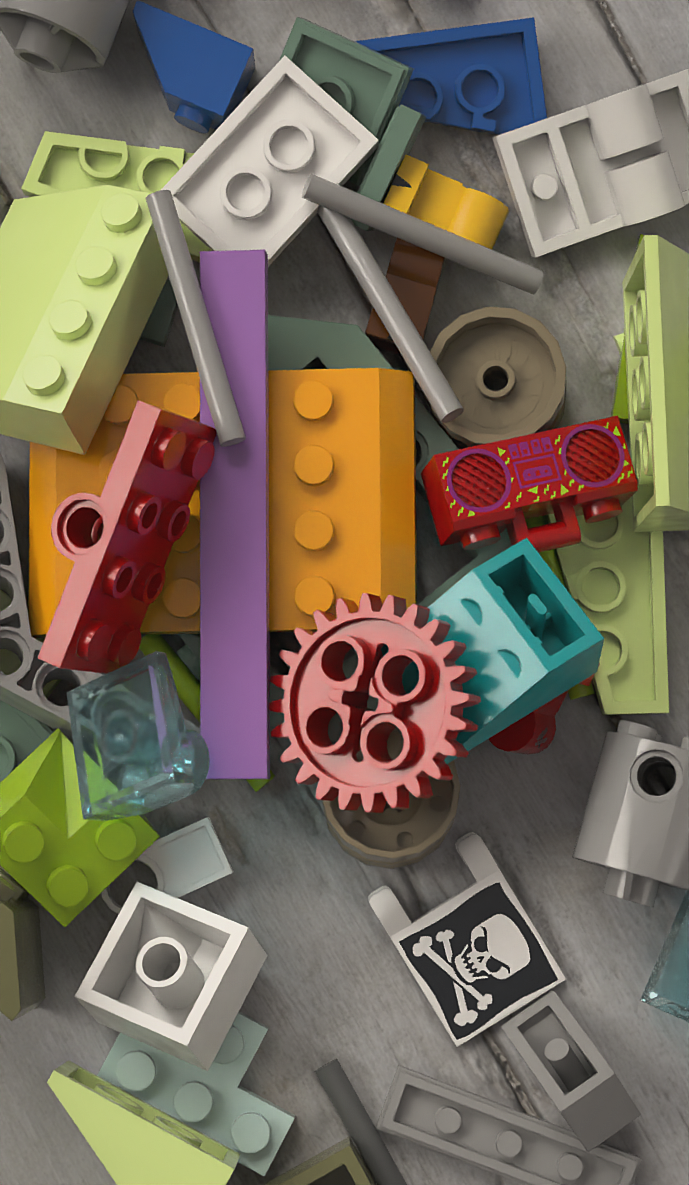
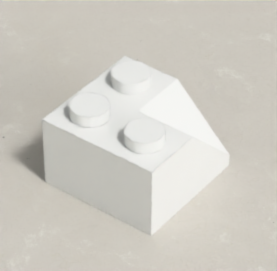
(172, 975)

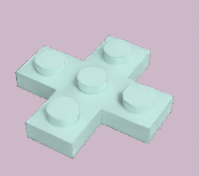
(206, 1099)

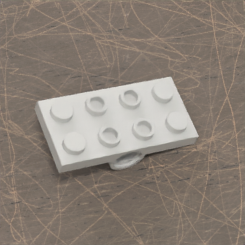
(600, 164)

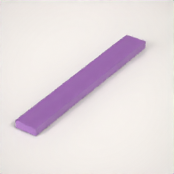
(236, 527)

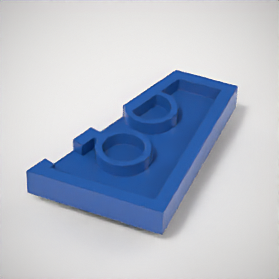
(472, 75)

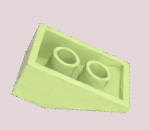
(136, 1138)

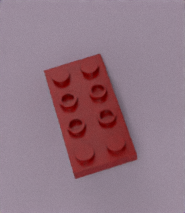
(124, 540)

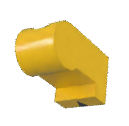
(446, 203)

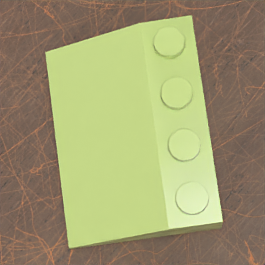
(72, 306)
(658, 383)

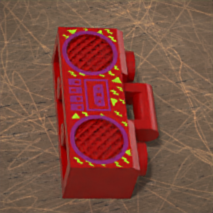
(504, 482)

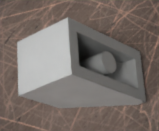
(571, 1070)

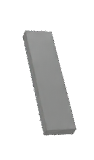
(497, 1135)

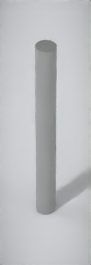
(422, 234)
(392, 315)
(195, 318)

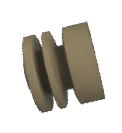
(396, 837)

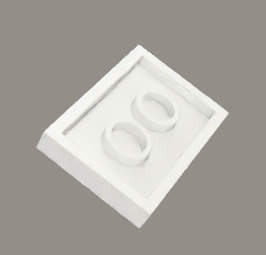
(252, 171)

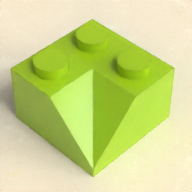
(49, 844)

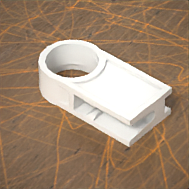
(183, 861)

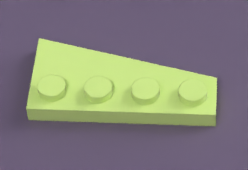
(80, 162)
(621, 589)

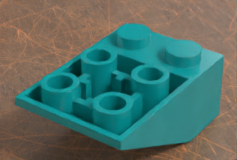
(519, 636)

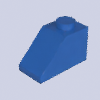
(195, 67)

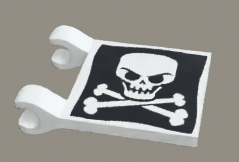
(474, 951)

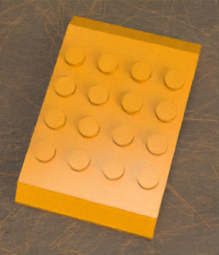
(335, 495)

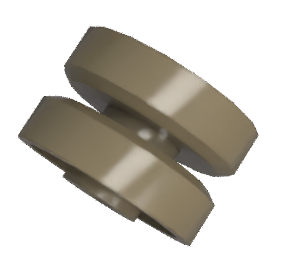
(507, 347)

